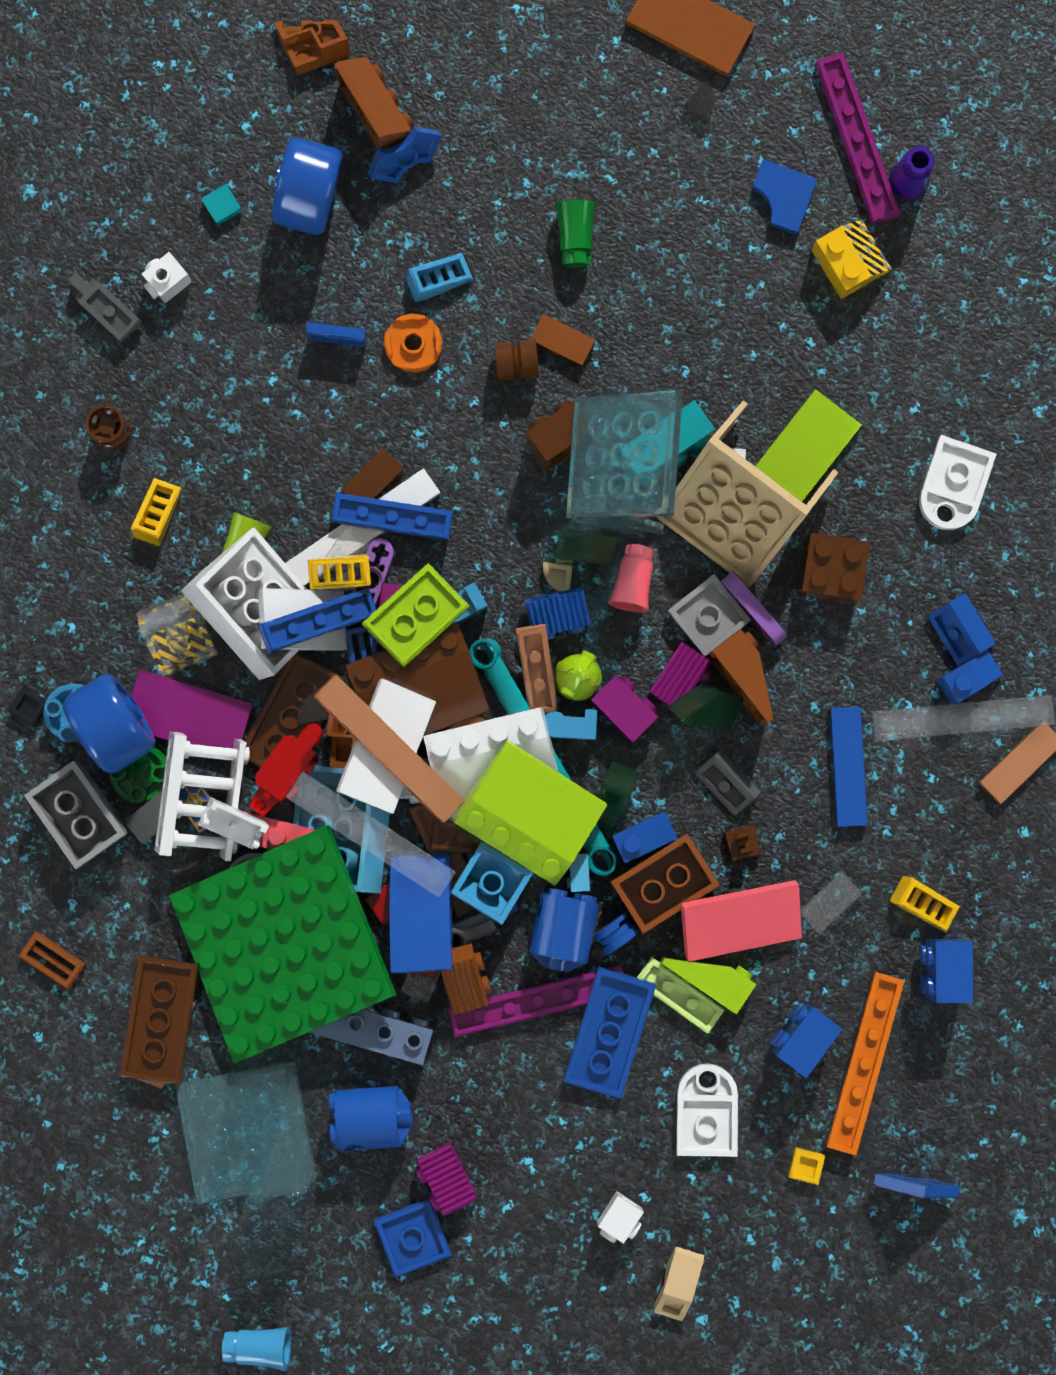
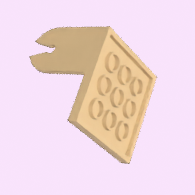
(735, 508)

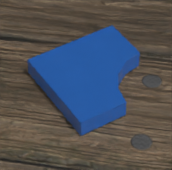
(786, 193)
(916, 1186)

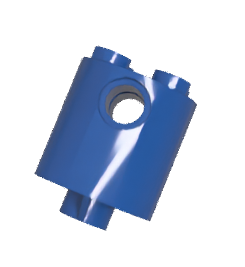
(563, 929)
(369, 1118)

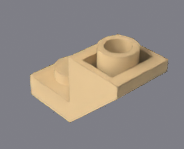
(679, 1284)

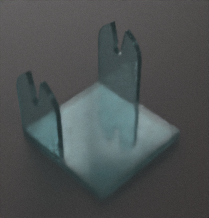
(624, 460)
(247, 1134)

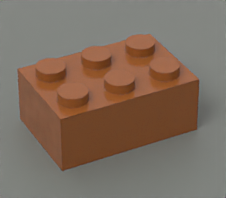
(663, 882)

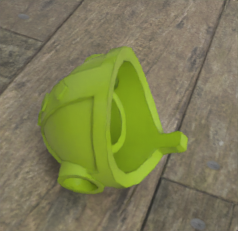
(578, 676)

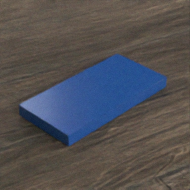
(609, 1032)

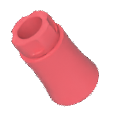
(633, 580)

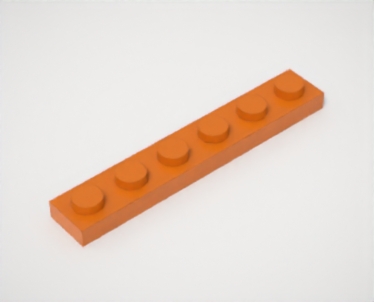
(864, 1063)

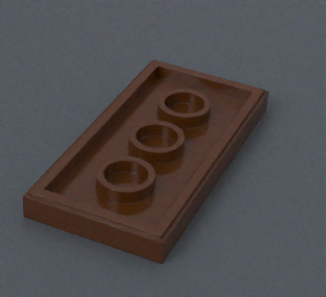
(280, 713)
(159, 1020)

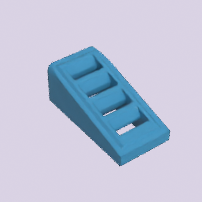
(430, 289)

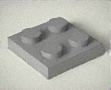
(709, 615)

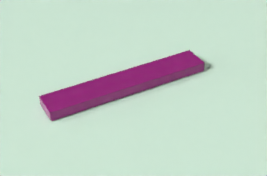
(857, 138)
(526, 1003)

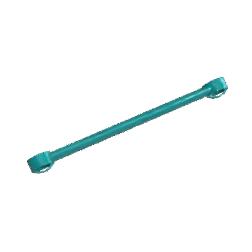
(513, 703)

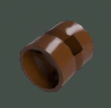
(516, 360)
(108, 427)

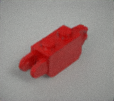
(284, 767)

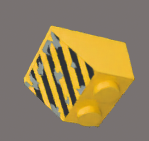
(850, 258)

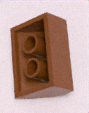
(373, 102)

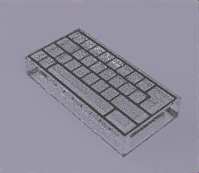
(830, 902)

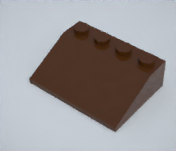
(439, 673)

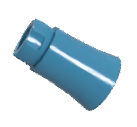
(258, 1347)

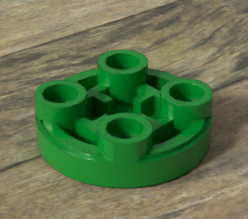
(142, 778)

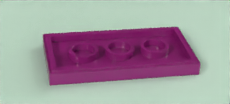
(194, 711)

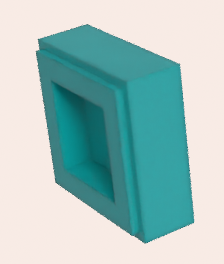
(221, 204)

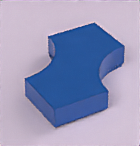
(393, 161)

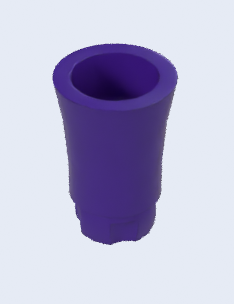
(911, 175)

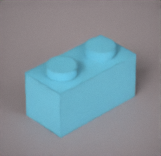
(579, 874)

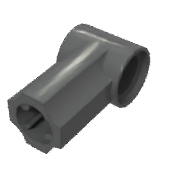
(471, 927)

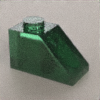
(616, 792)

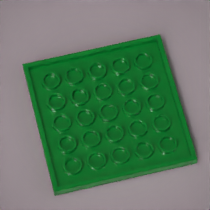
(282, 944)

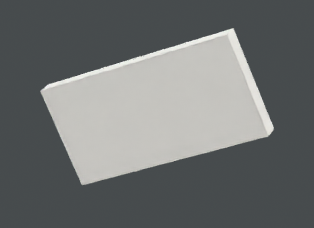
(364, 775)

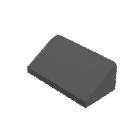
(727, 782)

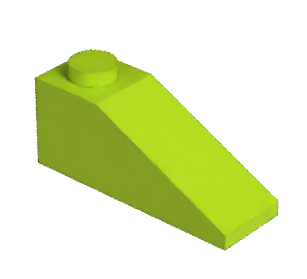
(720, 982)

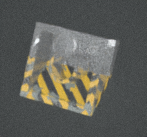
(175, 634)

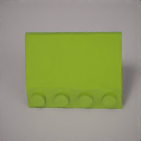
(530, 812)

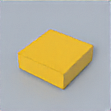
(806, 1166)

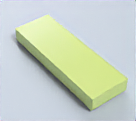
(681, 995)

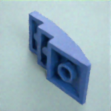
(420, 924)

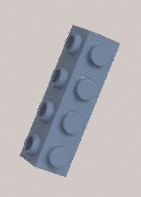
(382, 1033)

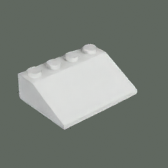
(230, 598)
(466, 751)

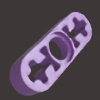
(384, 562)
(754, 609)

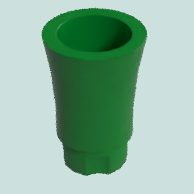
(575, 231)

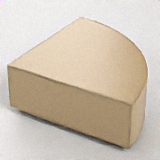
(558, 575)

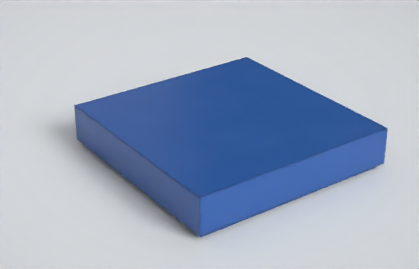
(412, 1237)

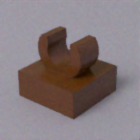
(742, 843)

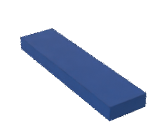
(392, 517)
(317, 620)
(848, 766)

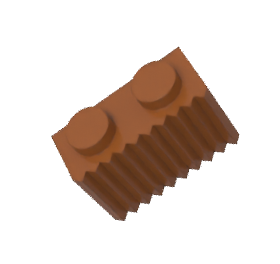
(464, 983)

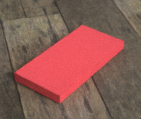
(741, 920)

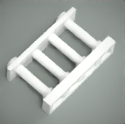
(176, 778)

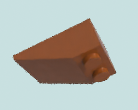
(743, 670)

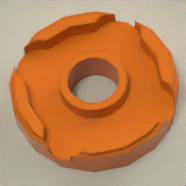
(413, 360)

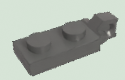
(105, 307)

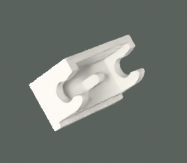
(233, 823)

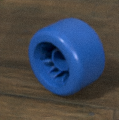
(306, 186)
(109, 723)

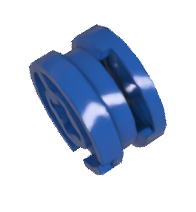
(616, 933)

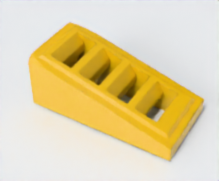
(156, 536)
(363, 561)
(909, 891)

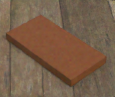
(694, 29)

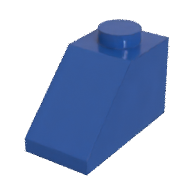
(969, 677)
(644, 837)

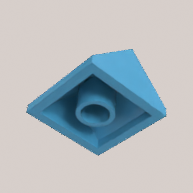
(491, 883)

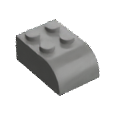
(76, 813)

